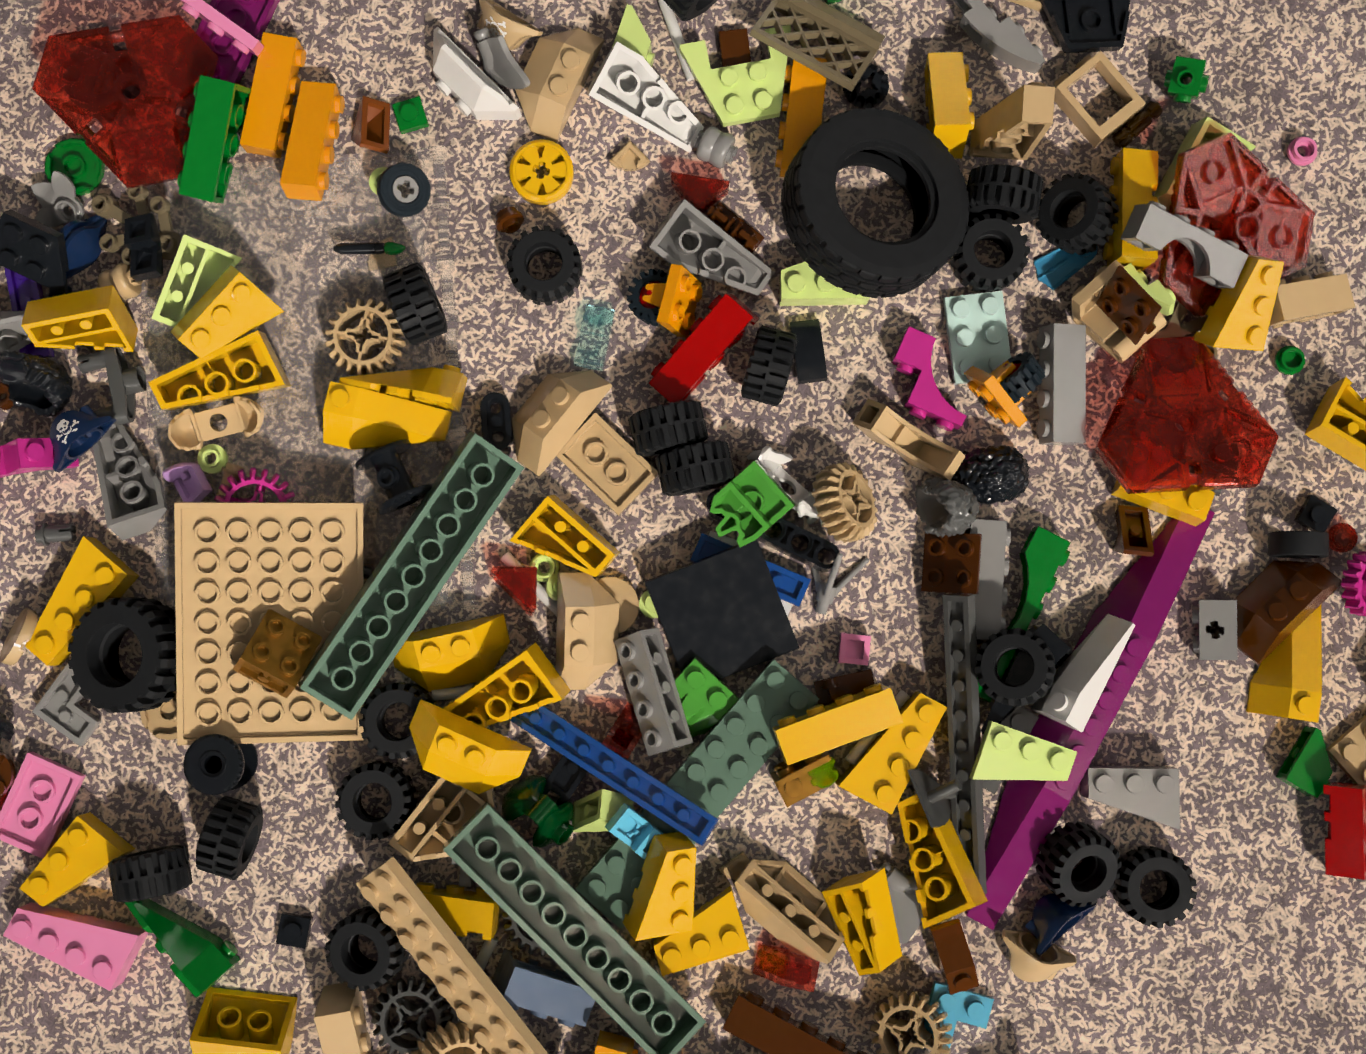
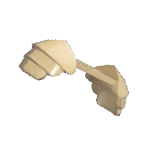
(191, 429)

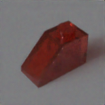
(786, 967)

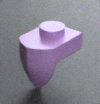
(188, 480)

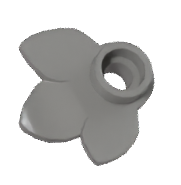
(55, 199)

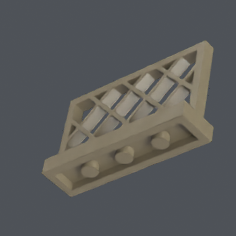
(825, 24)

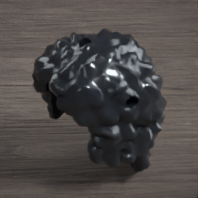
(35, 382)
(994, 473)

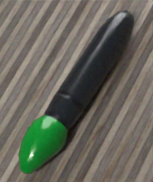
(389, 248)

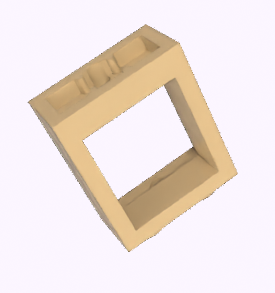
(1079, 116)

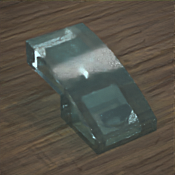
(594, 337)

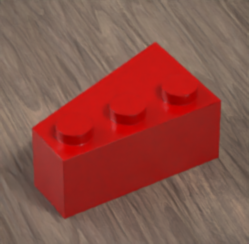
(1346, 830)

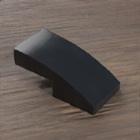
(143, 240)
(809, 353)

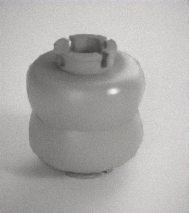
(715, 147)

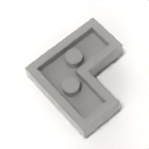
(62, 709)

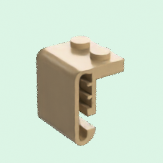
(1098, 324)

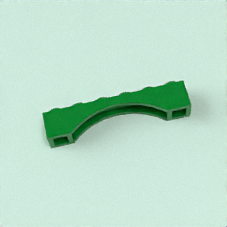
(1039, 562)

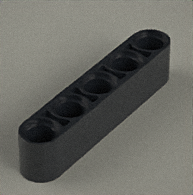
(783, 542)

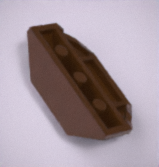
(1279, 603)

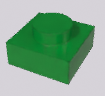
(410, 115)

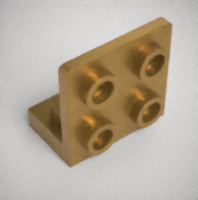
(278, 653)
(794, 781)

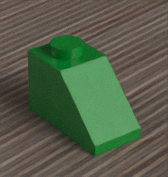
(1307, 764)

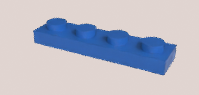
(789, 584)

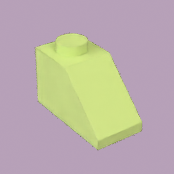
(633, 35)
(596, 810)

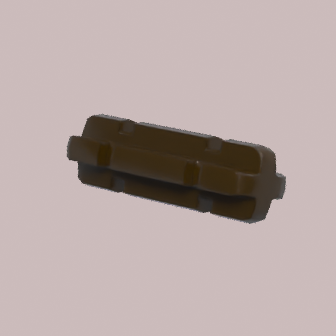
(1137, 124)

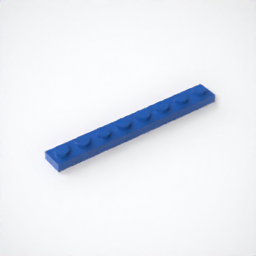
(618, 773)

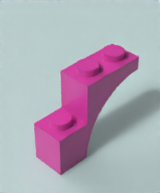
(924, 398)
(27, 455)

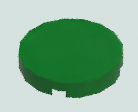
(82, 165)

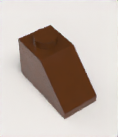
(954, 956)

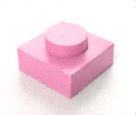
(854, 649)

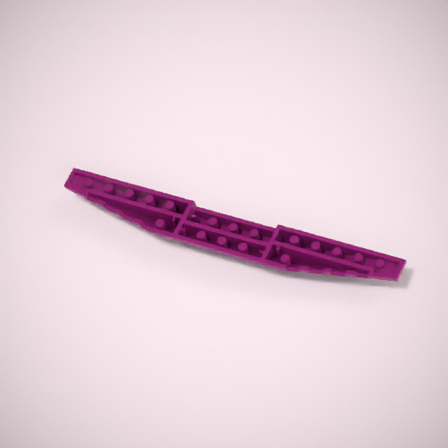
(1034, 807)

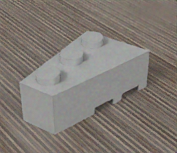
(1140, 790)

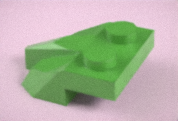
(750, 504)
(703, 697)

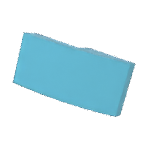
(632, 829)

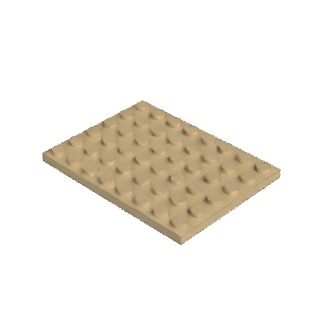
(228, 573)

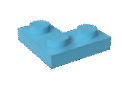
(963, 1007)

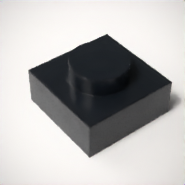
(1315, 514)
(294, 930)

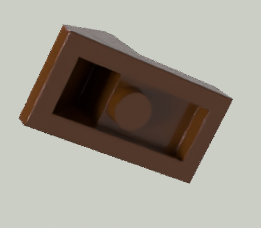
(1133, 531)

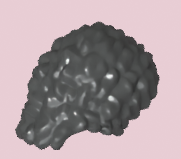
(946, 506)

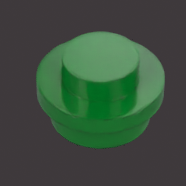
(1289, 360)

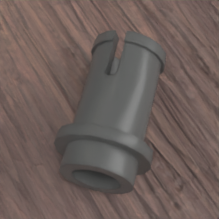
(48, 534)

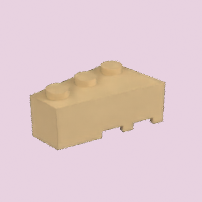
(1311, 299)
(342, 1021)

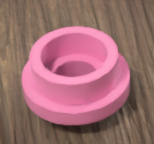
(1308, 145)

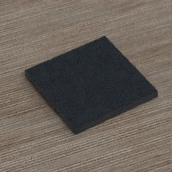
(723, 611)

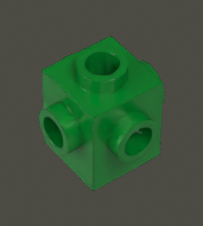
(1182, 69)

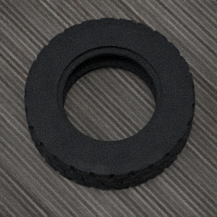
(915, 162)

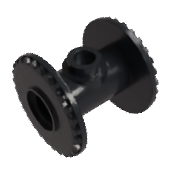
(393, 476)
(205, 770)

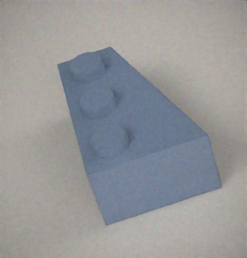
(542, 991)

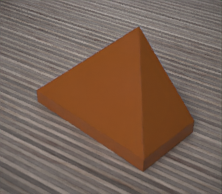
(372, 125)

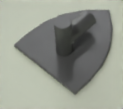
(934, 797)

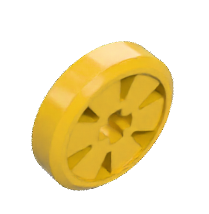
(557, 164)

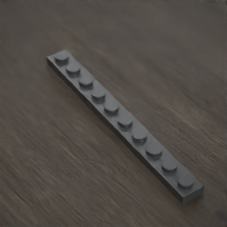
(964, 725)

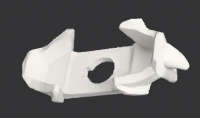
(771, 462)

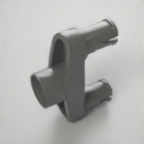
(122, 380)

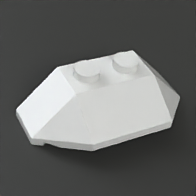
(468, 83)

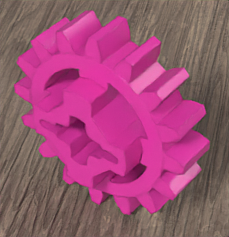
(1355, 584)

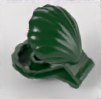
(528, 799)

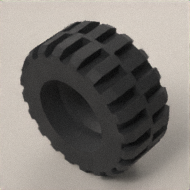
(97, 654)

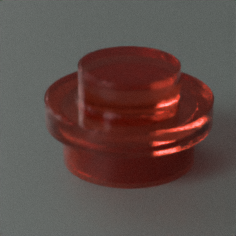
(1342, 537)

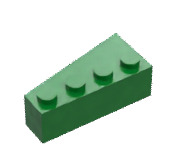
(212, 138)

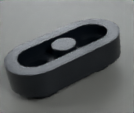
(498, 422)

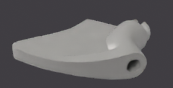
(499, 62)
(904, 902)

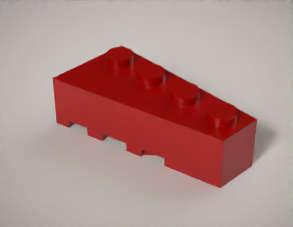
(703, 348)

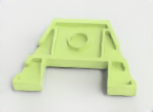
(742, 90)

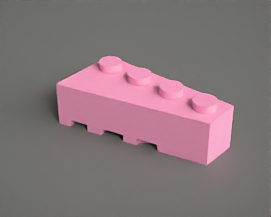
(78, 942)

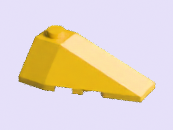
(367, 419)

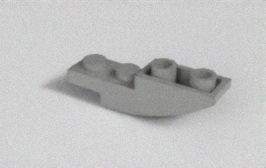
(1001, 39)

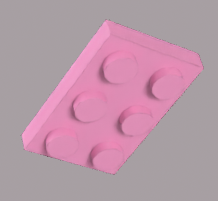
(38, 804)

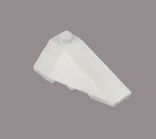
(638, 92)

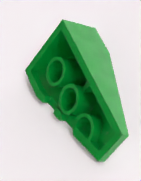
(197, 954)

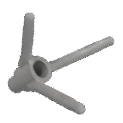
(827, 591)

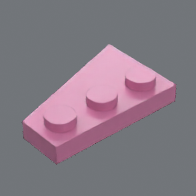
(222, 25)

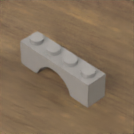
(1214, 259)

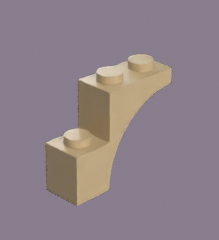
(909, 442)

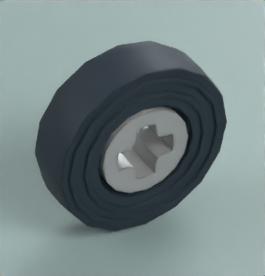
(391, 197)

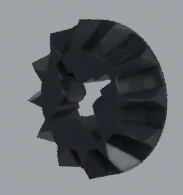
(869, 97)

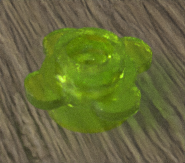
(824, 775)

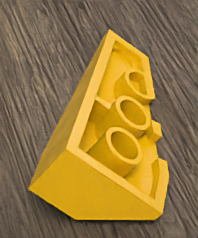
(427, 386)
(1291, 676)

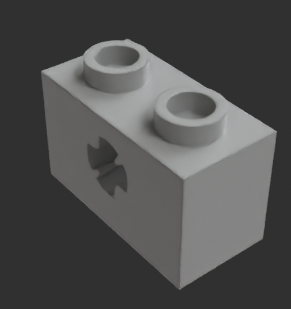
(1225, 614)

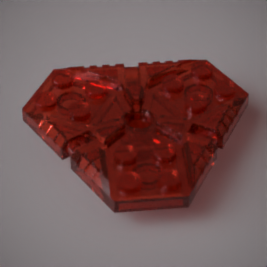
(85, 84)
(1218, 193)
(1182, 386)

